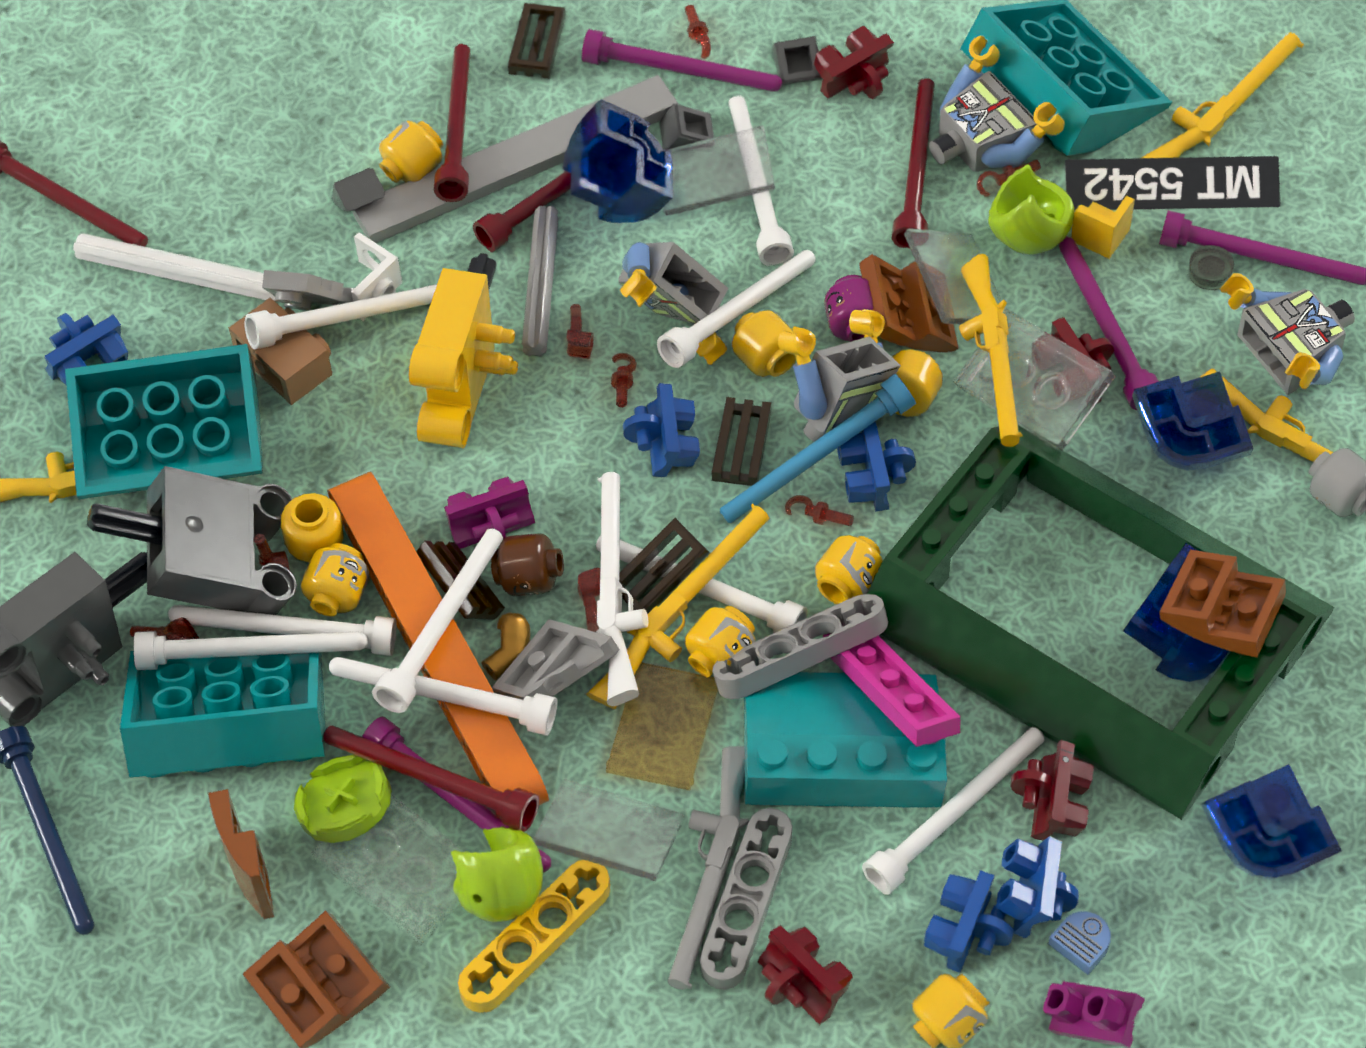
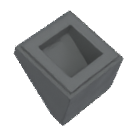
(796, 59)
(684, 126)
(357, 190)

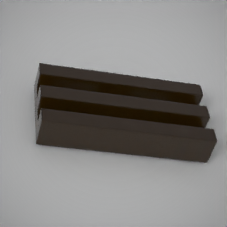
(532, 65)
(746, 411)
(444, 565)
(674, 577)

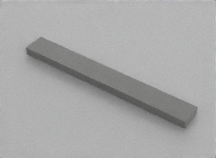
(502, 164)

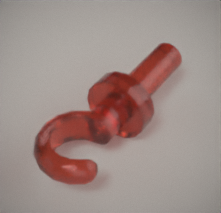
(698, 30)
(1007, 171)
(622, 378)
(819, 512)

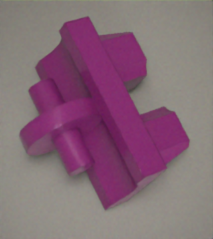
(502, 508)
(1092, 1013)

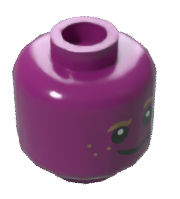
(842, 298)

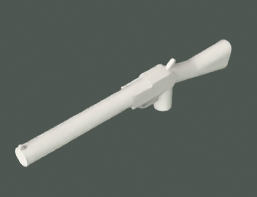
(610, 618)

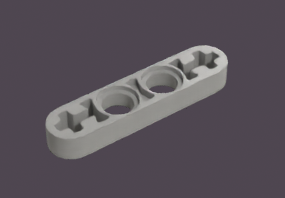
(847, 622)
(745, 897)

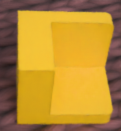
(1102, 228)

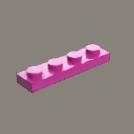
(898, 691)

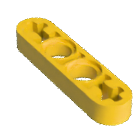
(530, 931)

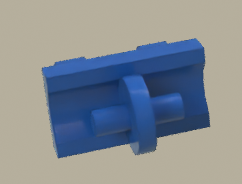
(81, 341)
(656, 430)
(880, 465)
(1042, 888)
(971, 900)

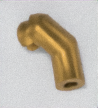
(514, 638)

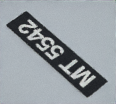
(1175, 182)

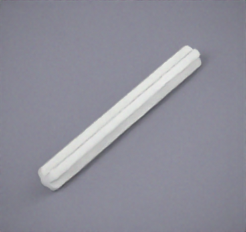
(171, 266)

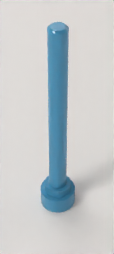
(890, 399)

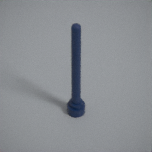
(16, 754)

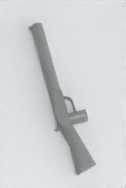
(726, 834)

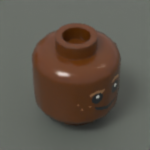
(527, 564)

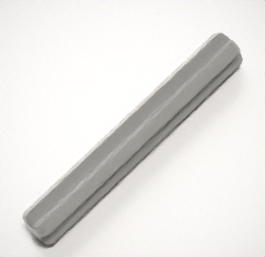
(540, 281)

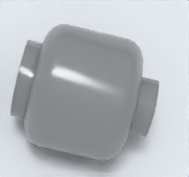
(1340, 482)

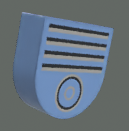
(1082, 939)

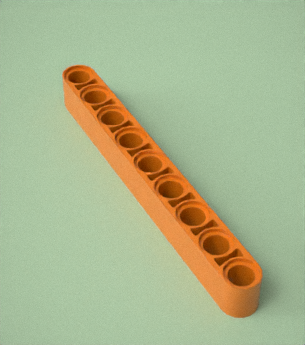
(412, 599)

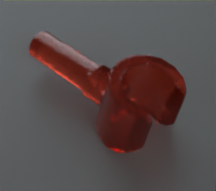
(579, 342)
(266, 555)
(589, 588)
(175, 630)

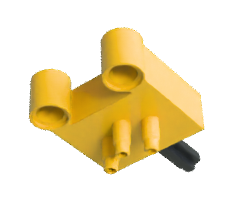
(458, 353)

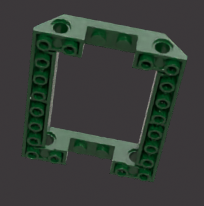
(1038, 690)

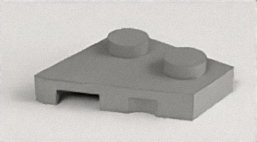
(302, 289)
(554, 660)

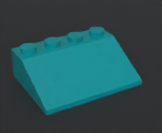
(1063, 60)
(163, 411)
(222, 713)
(829, 745)

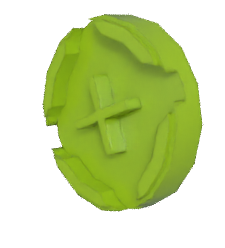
(342, 799)

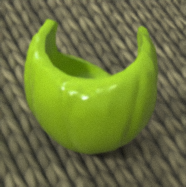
(1031, 213)
(502, 881)

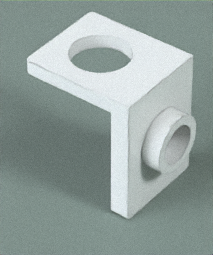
(384, 277)

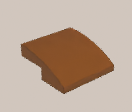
(906, 307)
(1222, 604)
(242, 853)
(316, 980)

